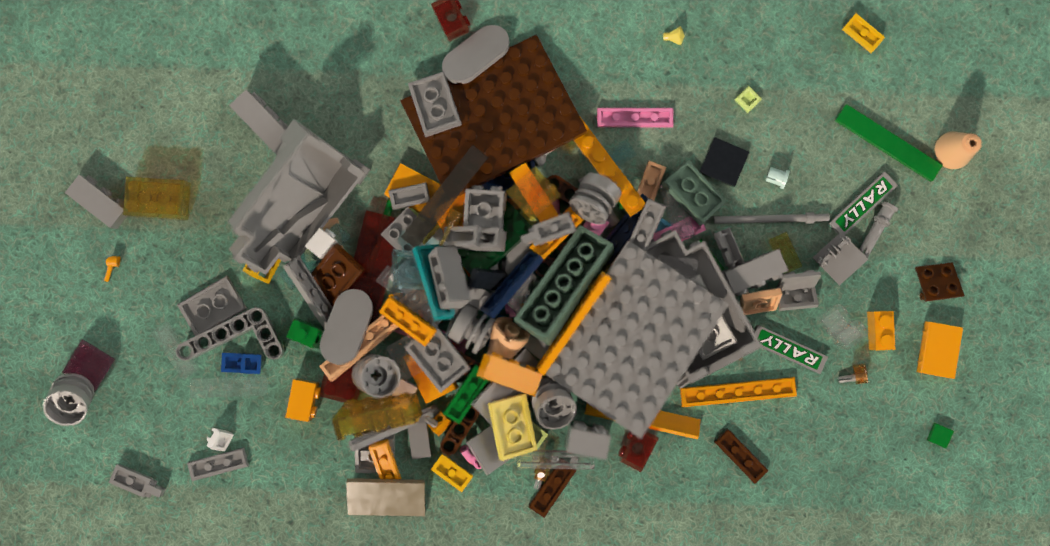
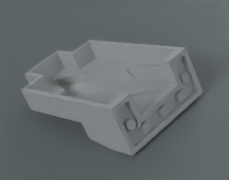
(292, 199)
(671, 245)

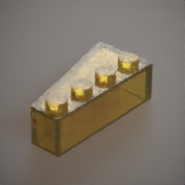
(376, 414)

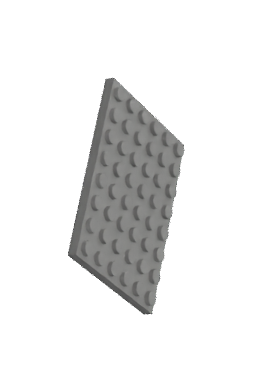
(637, 339)

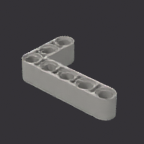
(232, 333)

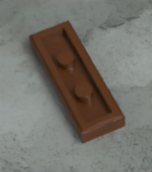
(741, 456)
(551, 490)

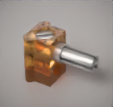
(859, 376)
(540, 475)

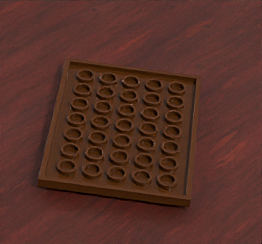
(507, 113)

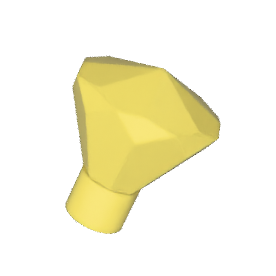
(675, 36)

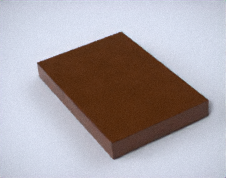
(336, 272)

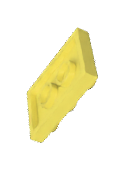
(512, 426)

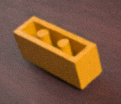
(509, 373)

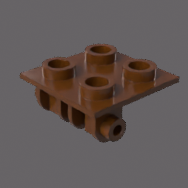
(939, 282)

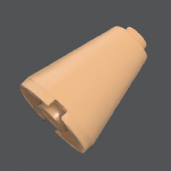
(956, 149)
(507, 338)

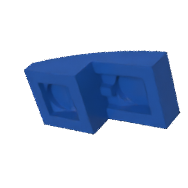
(241, 363)

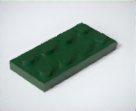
(514, 225)

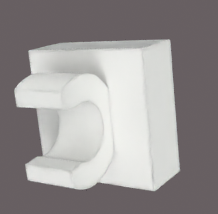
(219, 439)

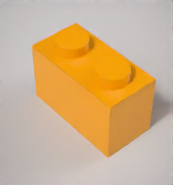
(881, 330)
(302, 400)

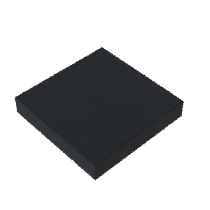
(724, 162)

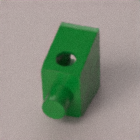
(305, 333)

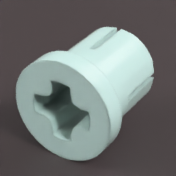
(777, 177)

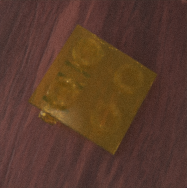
(533, 193)

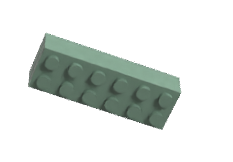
(564, 285)

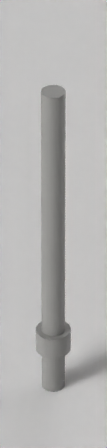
(808, 218)

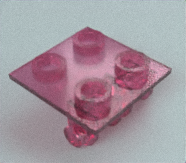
(90, 363)

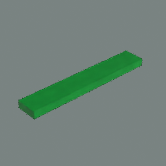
(888, 143)

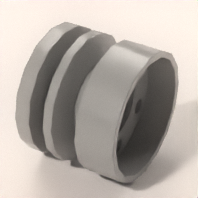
(595, 198)
(471, 328)
(381, 384)
(68, 399)
(553, 404)

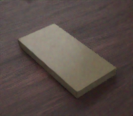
(386, 497)

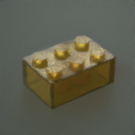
(156, 198)

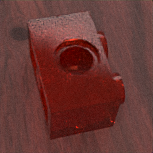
(455, 28)
(638, 459)

